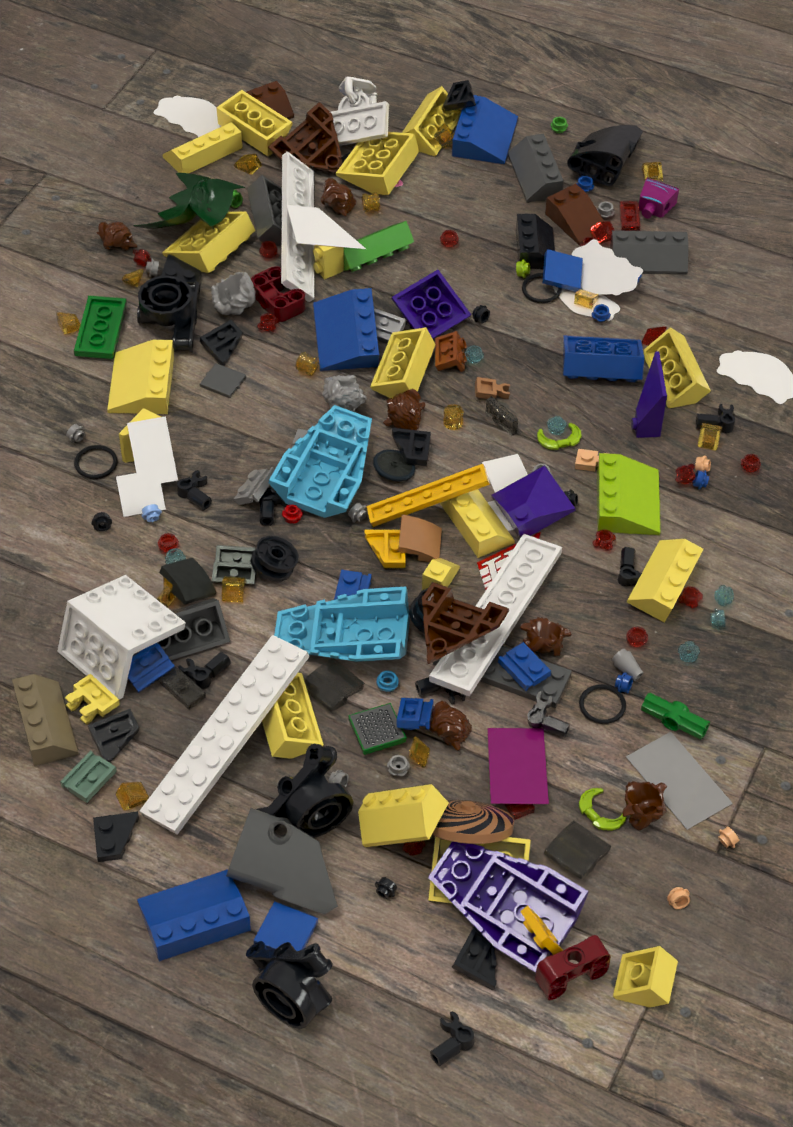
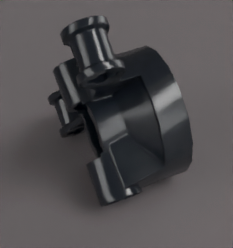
(168, 303)
(308, 797)
(288, 982)

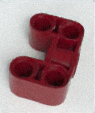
(281, 305)
(556, 970)

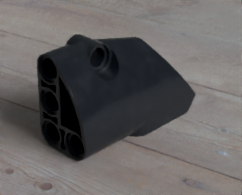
(600, 149)

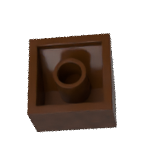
(274, 97)

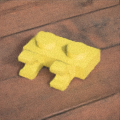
(95, 694)

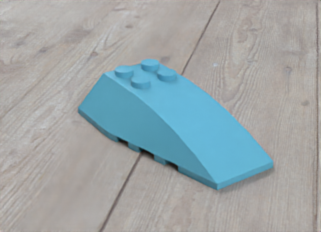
(325, 464)
(350, 628)

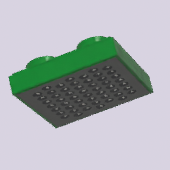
(376, 728)

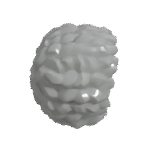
(233, 294)
(343, 392)

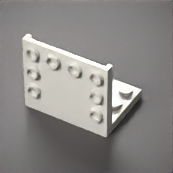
(110, 626)

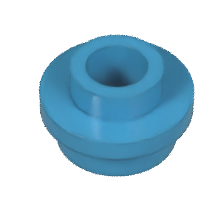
(387, 676)

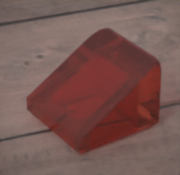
(602, 231)
(652, 334)

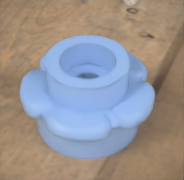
(151, 513)

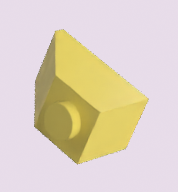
(439, 572)

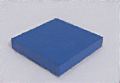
(562, 270)
(286, 925)

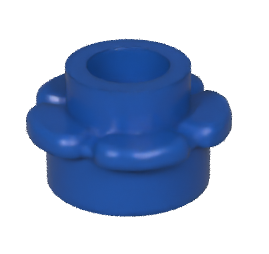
(585, 183)
(601, 313)
(701, 479)
(624, 682)

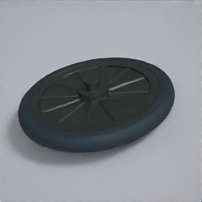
(392, 466)

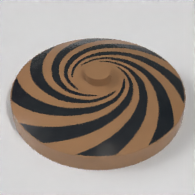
(474, 823)

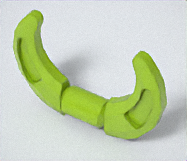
(551, 444)
(602, 823)

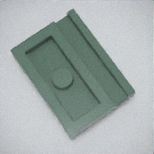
(88, 776)

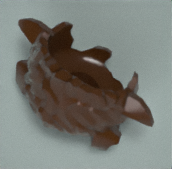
(338, 197)
(116, 235)
(404, 410)
(544, 635)
(450, 724)
(644, 803)

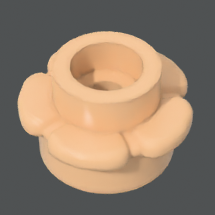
(702, 464)
(728, 837)
(678, 898)

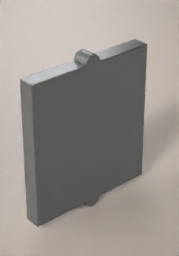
(222, 380)

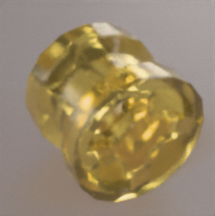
(370, 202)
(307, 363)
(453, 417)

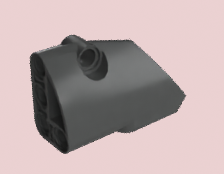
(282, 864)

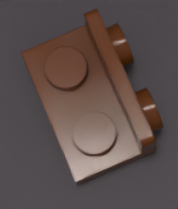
(450, 351)

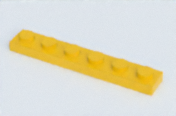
(428, 495)

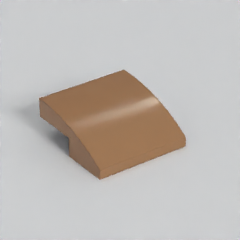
(419, 538)

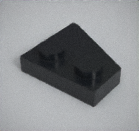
(459, 96)
(179, 268)
(222, 341)
(412, 445)
(113, 733)
(113, 834)
(477, 960)

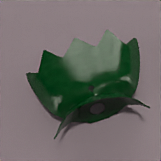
(195, 200)

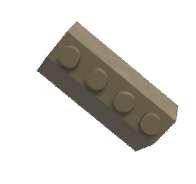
(44, 719)

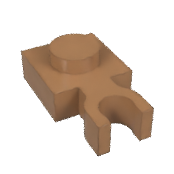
(487, 387)

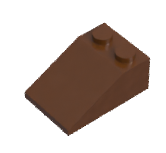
(573, 212)

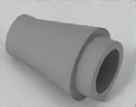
(626, 663)

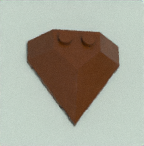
(312, 141)
(454, 623)

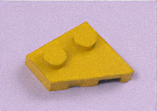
(385, 546)
(544, 936)

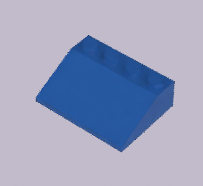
(484, 132)
(346, 331)
(603, 358)
(194, 915)

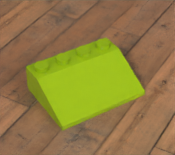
(627, 496)

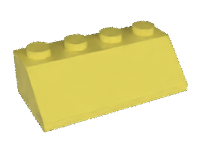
(429, 119)
(257, 121)
(205, 149)
(403, 362)
(680, 369)
(477, 523)
(664, 577)
(292, 722)
(400, 815)

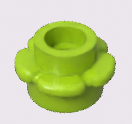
(522, 268)

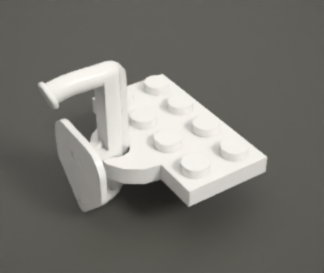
(359, 114)

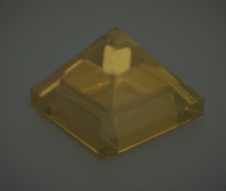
(133, 278)
(419, 752)

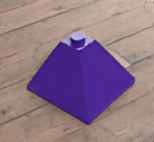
(431, 305)
(652, 403)
(533, 502)

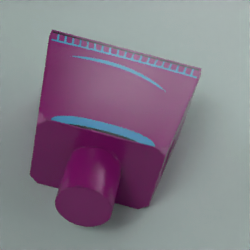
(657, 198)

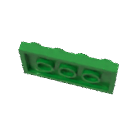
(100, 327)

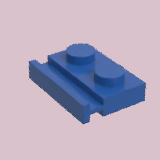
(351, 582)
(149, 666)
(524, 666)
(414, 713)

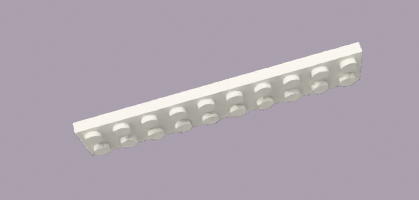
(296, 258)
(511, 588)
(224, 734)

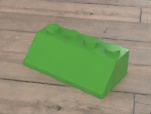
(378, 244)

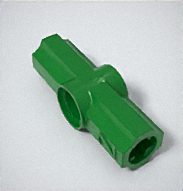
(675, 716)

